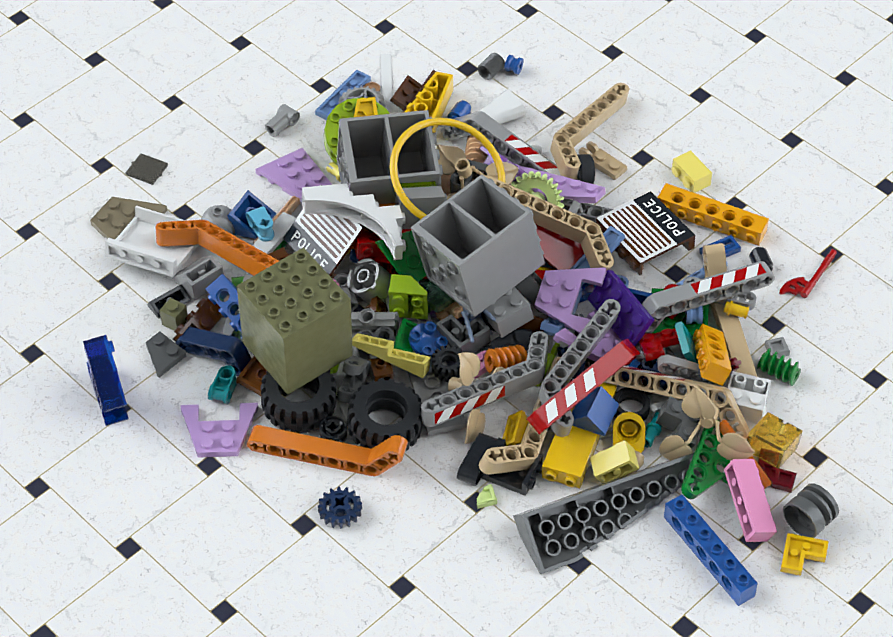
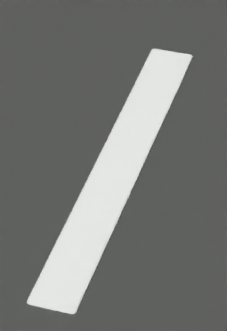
(386, 81)

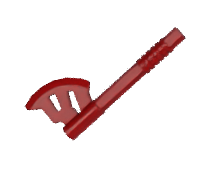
(808, 286)

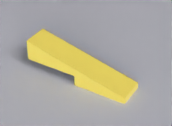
(384, 349)

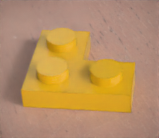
(800, 548)

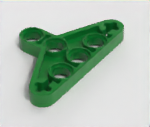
(708, 470)

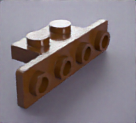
(408, 90)
(204, 318)

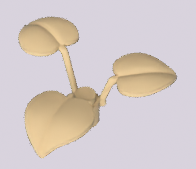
(454, 160)
(468, 370)
(698, 405)

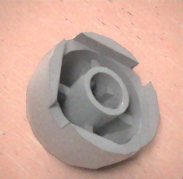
(218, 216)

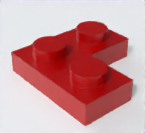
(653, 344)

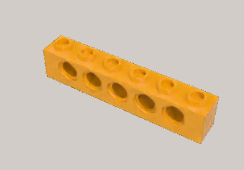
(714, 214)

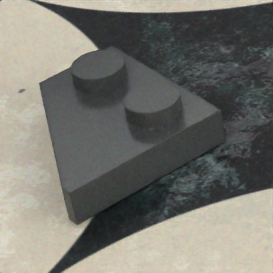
(164, 353)

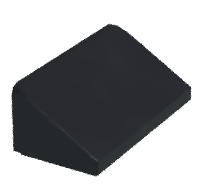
(177, 293)

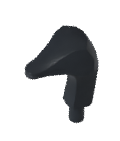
(516, 337)

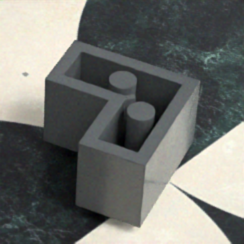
(458, 334)
(673, 418)

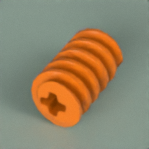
(504, 357)

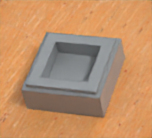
(778, 345)

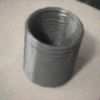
(491, 66)

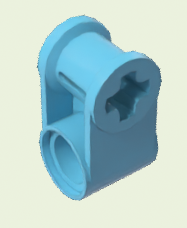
(261, 223)

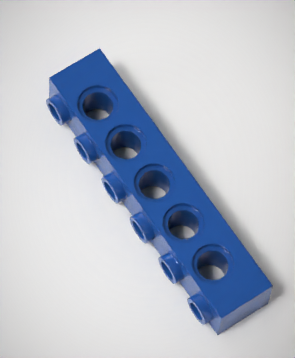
(218, 292)
(710, 550)

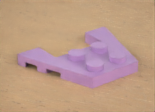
(560, 292)
(606, 344)
(218, 437)

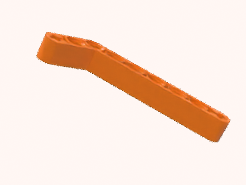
(215, 240)
(328, 452)

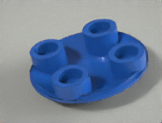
(426, 339)

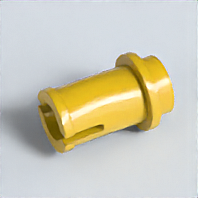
(735, 309)

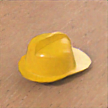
(629, 428)

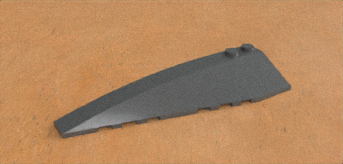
(569, 526)

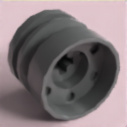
(810, 510)

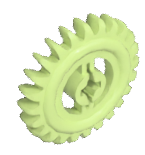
(546, 185)

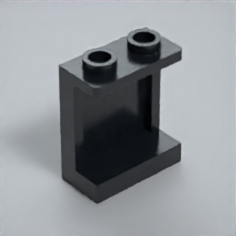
(516, 481)

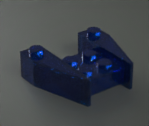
(105, 379)

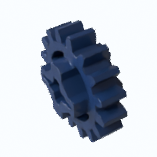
(340, 507)

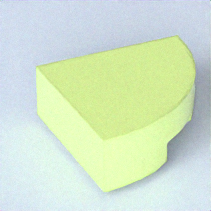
(486, 497)

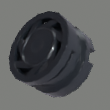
(333, 429)

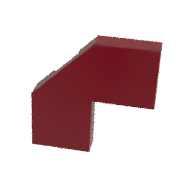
(780, 478)

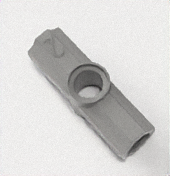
(371, 320)

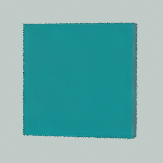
(686, 342)

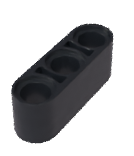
(469, 468)

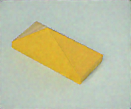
(515, 428)

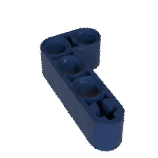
(215, 346)

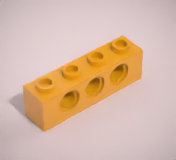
(712, 354)

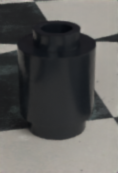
(760, 254)

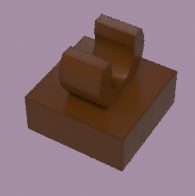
(377, 305)

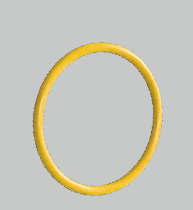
(433, 122)

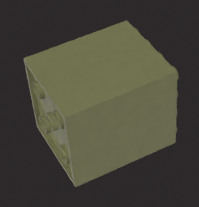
(295, 320)

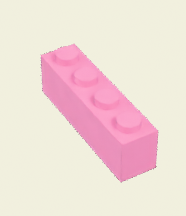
(750, 500)

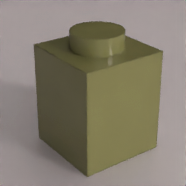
(173, 314)

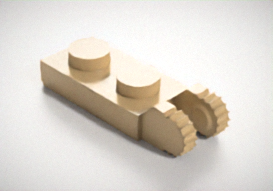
(604, 161)

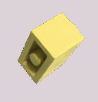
(691, 172)
(614, 462)

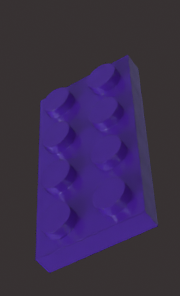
(632, 318)

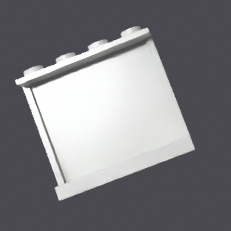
(139, 247)

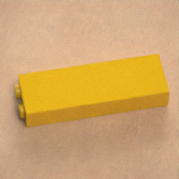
(570, 455)

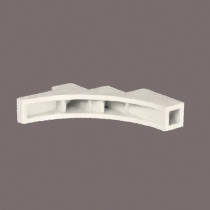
(363, 209)

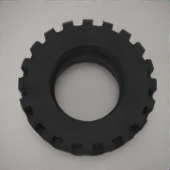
(384, 396)
(299, 415)

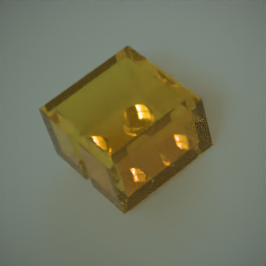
(774, 440)

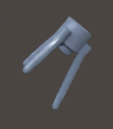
(467, 316)

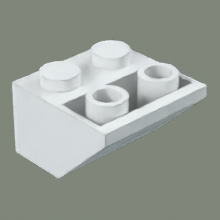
(750, 395)

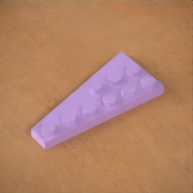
(293, 173)
(571, 188)

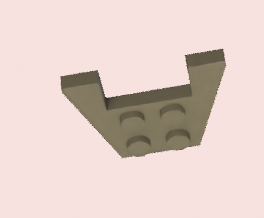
(118, 214)

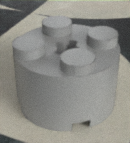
(369, 280)

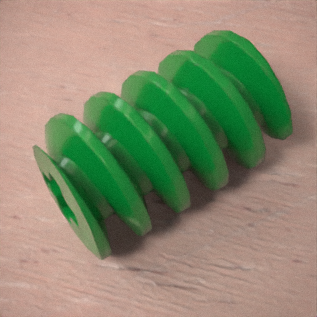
(779, 367)

